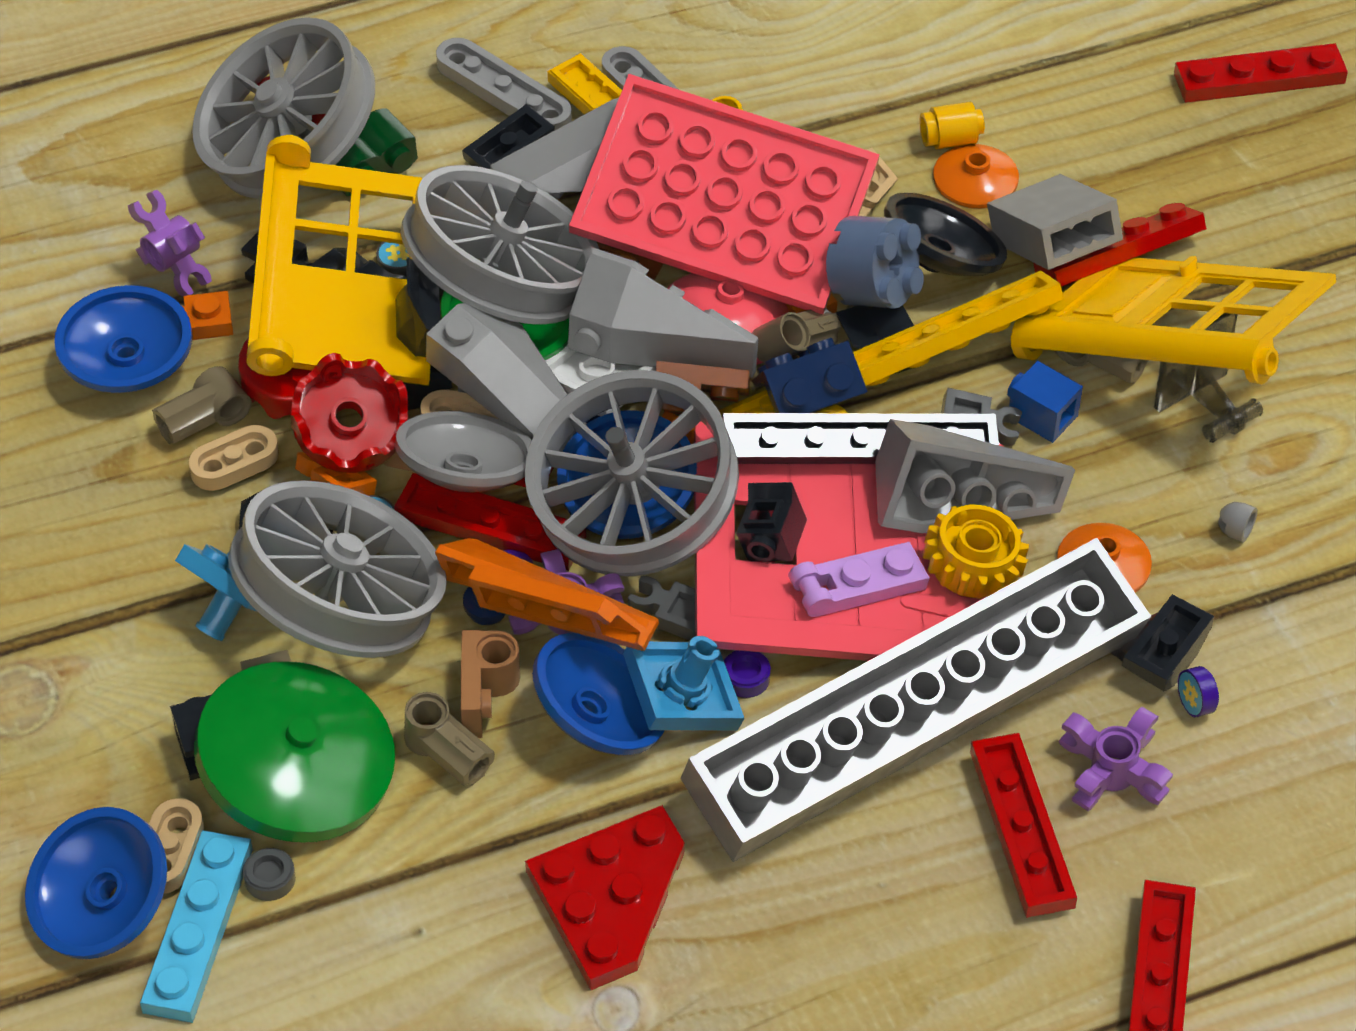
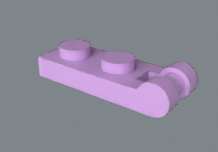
(859, 579)

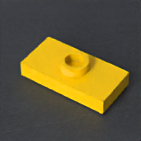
(583, 83)

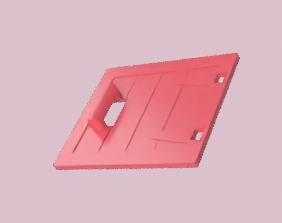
(754, 602)

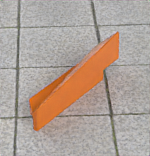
(538, 595)

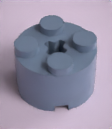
(875, 261)

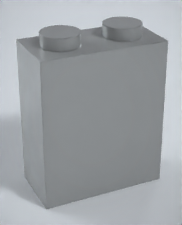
(1055, 221)

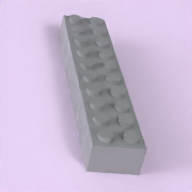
(913, 699)

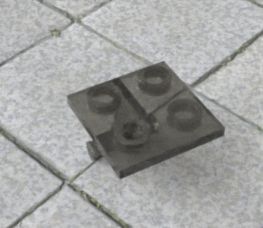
(1182, 380)

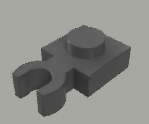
(964, 402)
(672, 607)

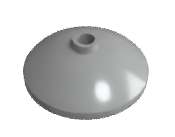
(463, 450)

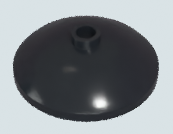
(950, 237)

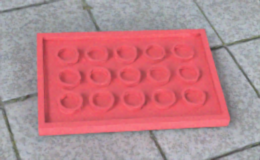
(722, 192)

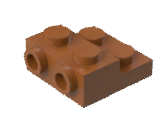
(722, 383)

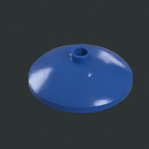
(123, 339)
(656, 514)
(592, 694)
(78, 871)

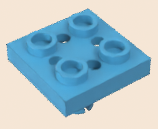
(214, 568)
(683, 674)

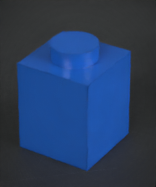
(1046, 400)

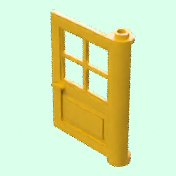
(1116, 309)
(318, 311)

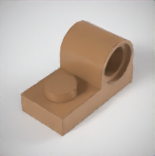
(483, 677)

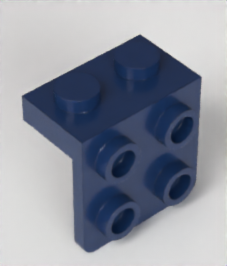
(812, 382)

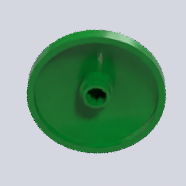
(294, 751)

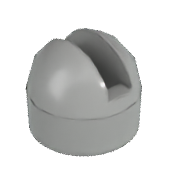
(1237, 520)

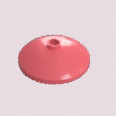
(731, 301)

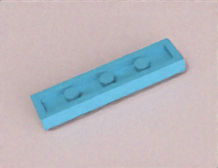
(196, 927)

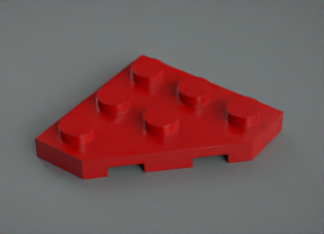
(609, 891)

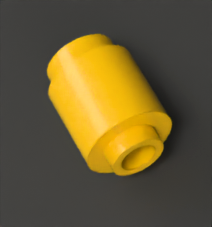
(951, 125)

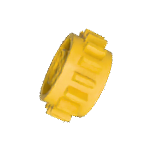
(975, 550)

